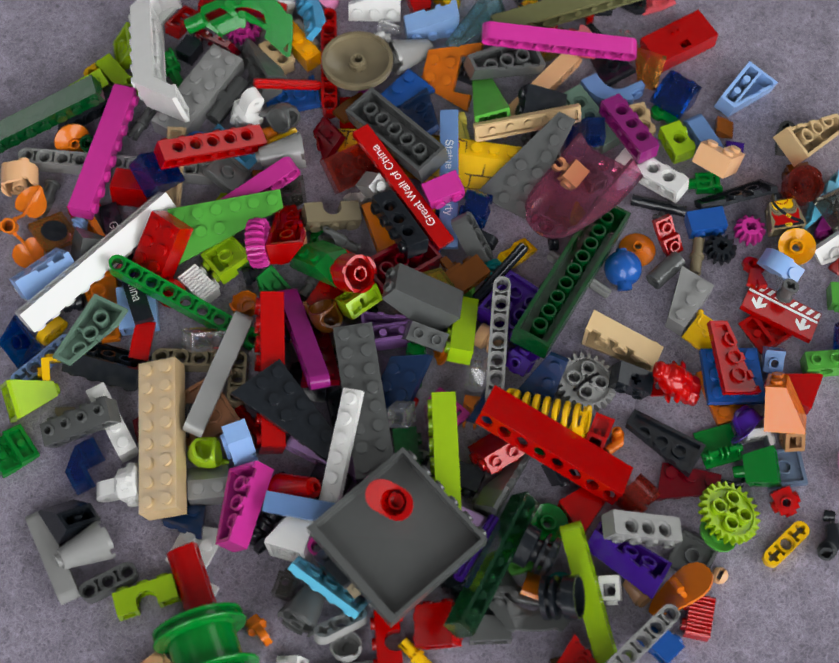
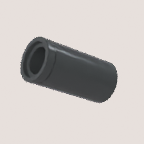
(665, 270)

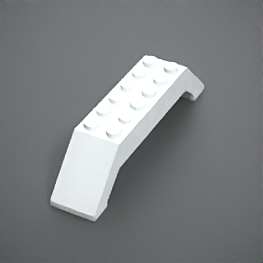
(149, 57)

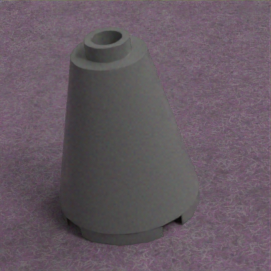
(302, 611)

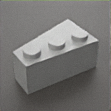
(688, 297)

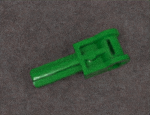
(172, 67)
(705, 183)

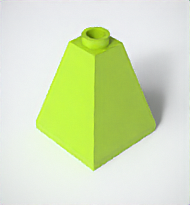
(26, 396)

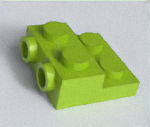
(224, 259)

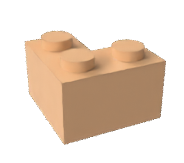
(718, 160)

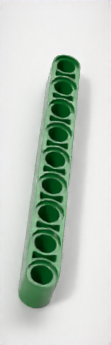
(178, 295)

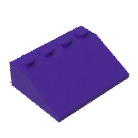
(521, 295)

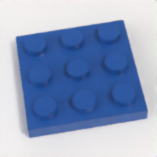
(712, 385)

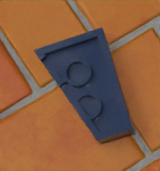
(545, 377)

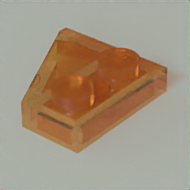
(649, 67)

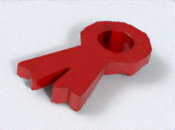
(754, 272)

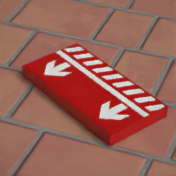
(791, 317)

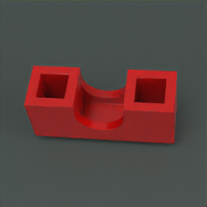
(382, 631)

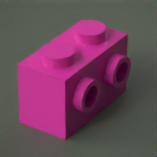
(443, 190)

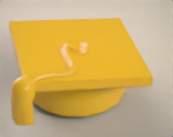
(698, 332)

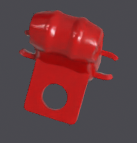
(676, 383)

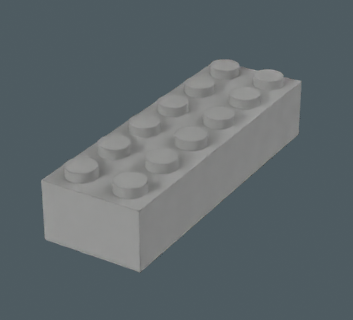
(202, 87)

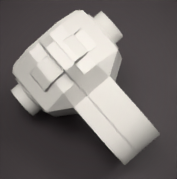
(247, 108)
(121, 487)

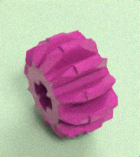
(749, 230)

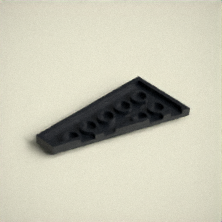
(286, 405)

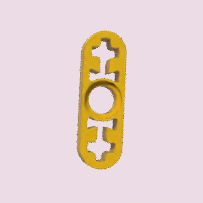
(791, 530)

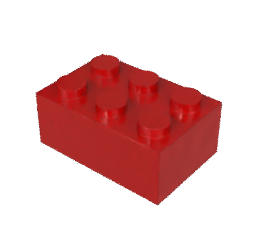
(162, 244)

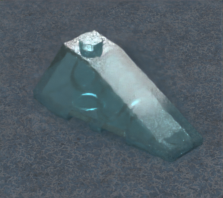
(473, 21)

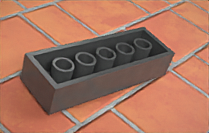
(399, 134)

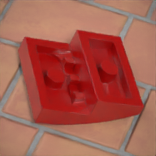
(762, 333)

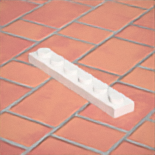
(341, 445)

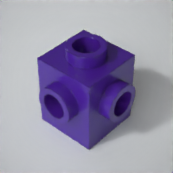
(520, 360)

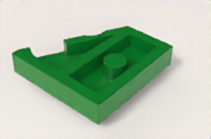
(271, 280)

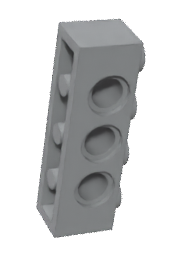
(641, 528)

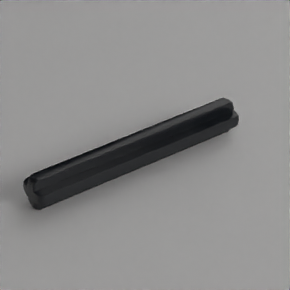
(502, 270)

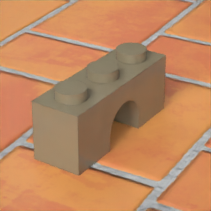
(347, 216)

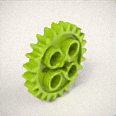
(728, 513)

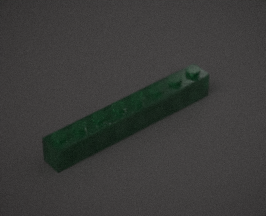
(491, 565)

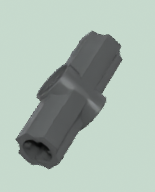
(226, 99)

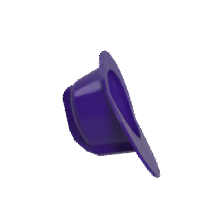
(744, 422)

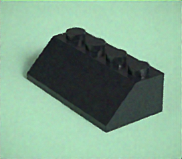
(108, 365)

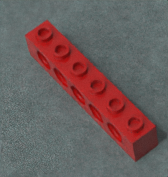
(203, 152)

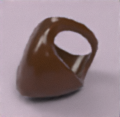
(324, 315)

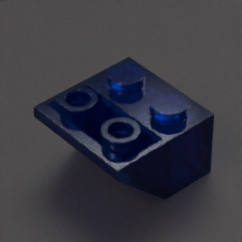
(151, 177)

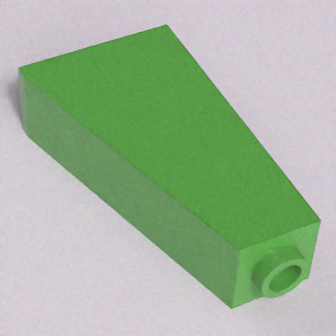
(488, 101)

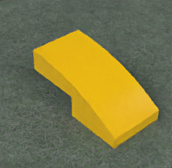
(531, 250)

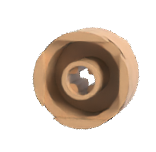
(18, 176)

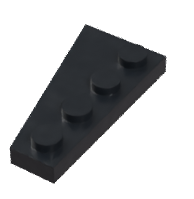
(737, 194)
(666, 441)

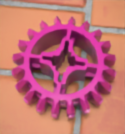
(255, 240)

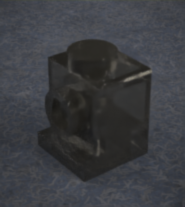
(285, 592)

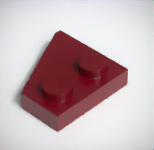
(328, 138)

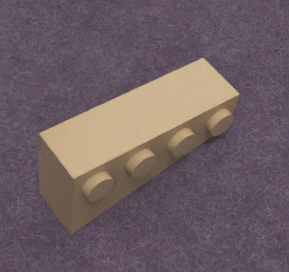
(807, 138)
(620, 342)

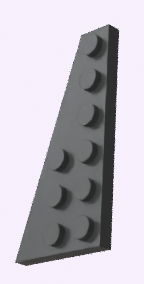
(527, 167)

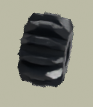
(727, 248)

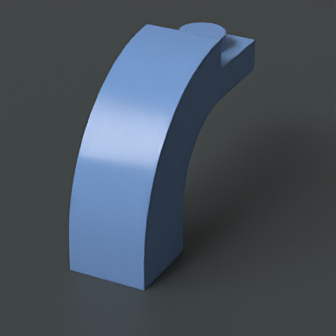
(599, 91)

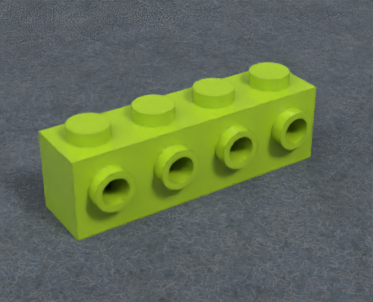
(462, 333)

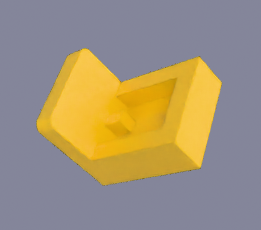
(44, 370)

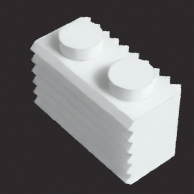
(199, 284)

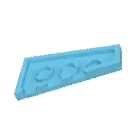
(327, 587)

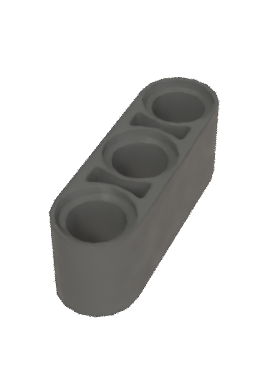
(471, 236)
(98, 582)

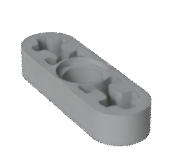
(327, 631)

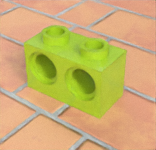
(355, 304)

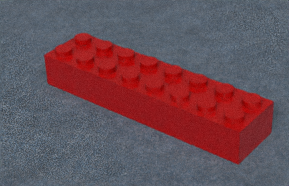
(270, 348)

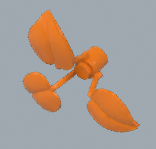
(34, 204)

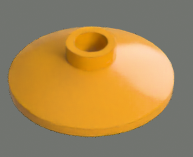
(800, 238)

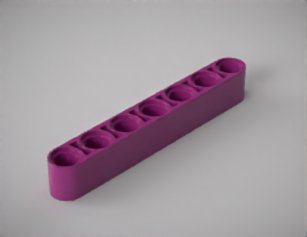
(304, 341)

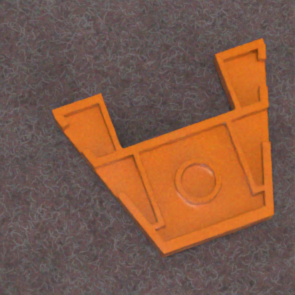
(442, 72)

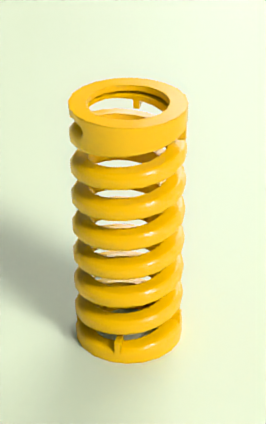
(581, 429)

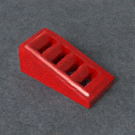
(173, 28)

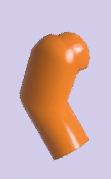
(617, 440)

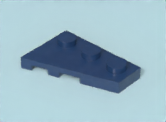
(421, 111)

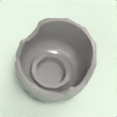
(346, 648)

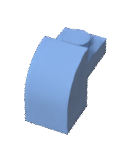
(780, 264)

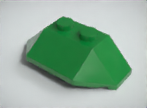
(316, 259)

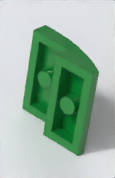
(15, 450)

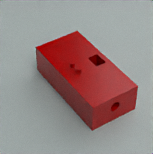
(681, 39)

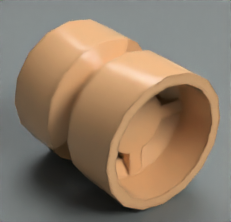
(482, 337)

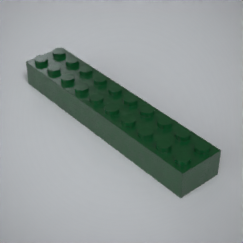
(568, 283)

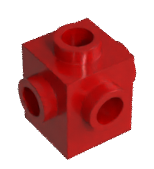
(777, 501)

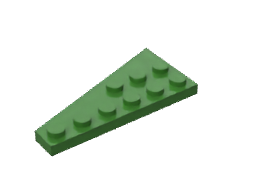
(223, 218)

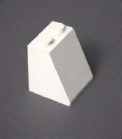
(290, 540)

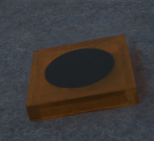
(52, 232)

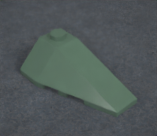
(93, 325)

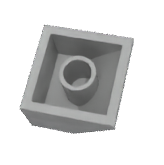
(207, 485)

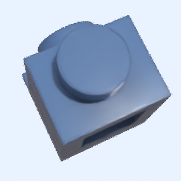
(770, 354)

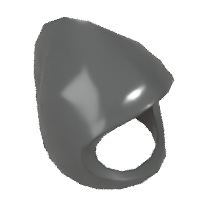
(281, 116)

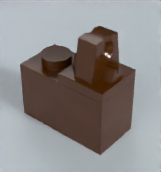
(465, 275)

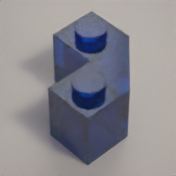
(592, 129)
(83, 457)

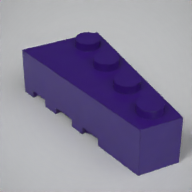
(632, 562)

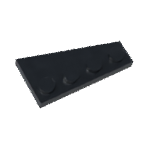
(610, 70)

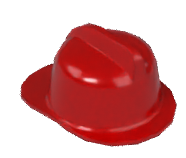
(389, 499)

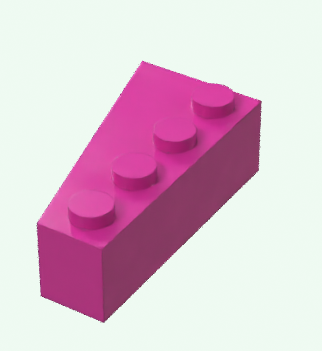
(242, 504)

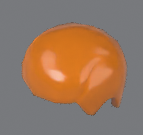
(243, 302)

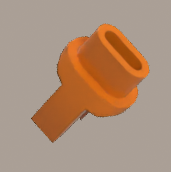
(256, 625)

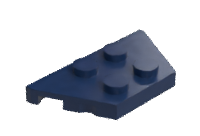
(403, 377)

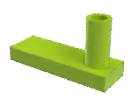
(113, 71)

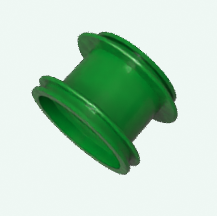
(204, 635)

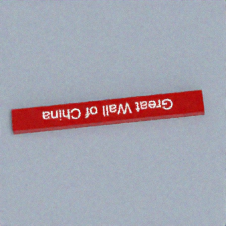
(403, 187)

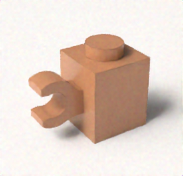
(571, 174)

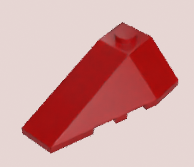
(285, 236)

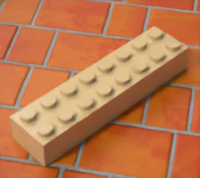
(162, 439)

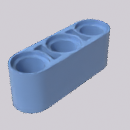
(700, 130)

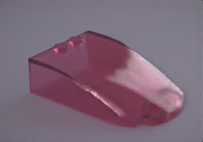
(561, 212)

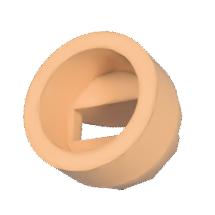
(724, 577)

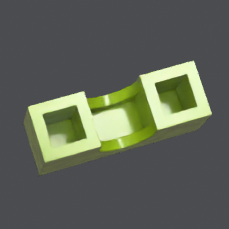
(128, 599)

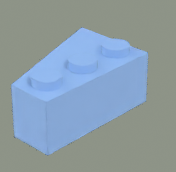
(433, 23)
(745, 89)
(41, 273)
(238, 443)

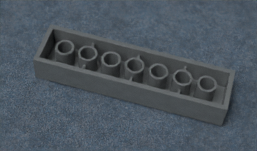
(361, 371)

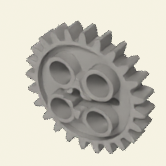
(597, 396)

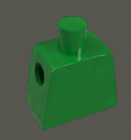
(760, 468)

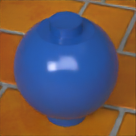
(623, 269)

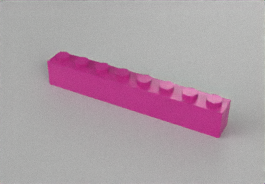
(103, 152)

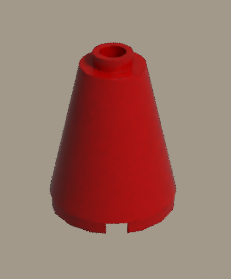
(295, 485)

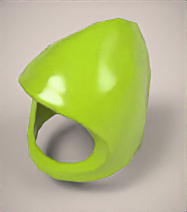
(206, 453)

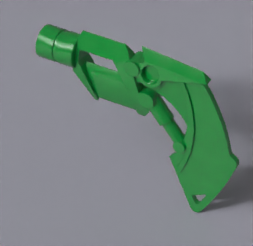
(277, 26)

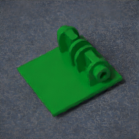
(718, 446)

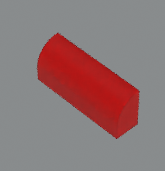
(191, 576)

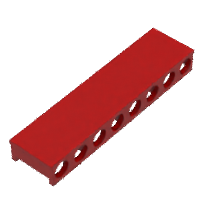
(556, 443)

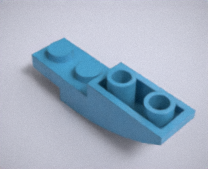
(312, 16)

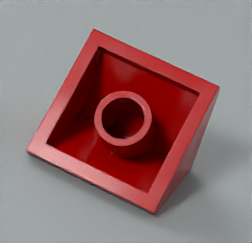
(126, 190)

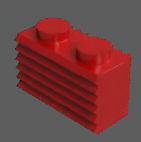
(699, 619)

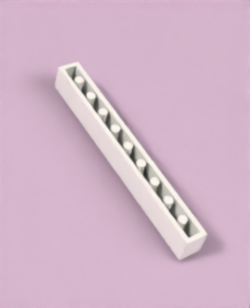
(90, 266)

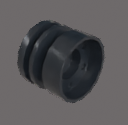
(537, 550)
(561, 597)

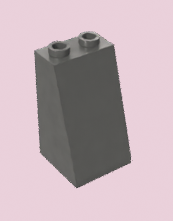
(422, 297)

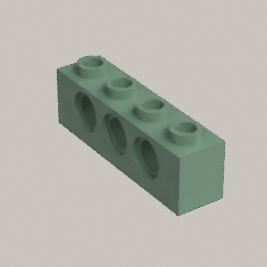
(590, 109)

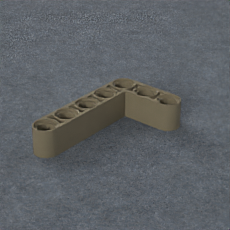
(191, 365)

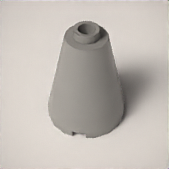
(408, 53)
(288, 146)
(85, 548)

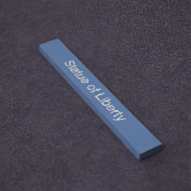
(450, 139)

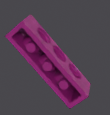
(629, 128)

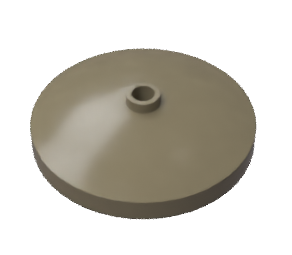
(357, 60)

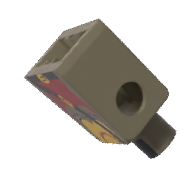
(782, 215)

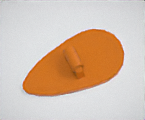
(683, 587)

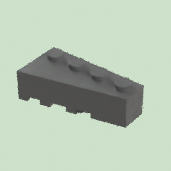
(503, 62)

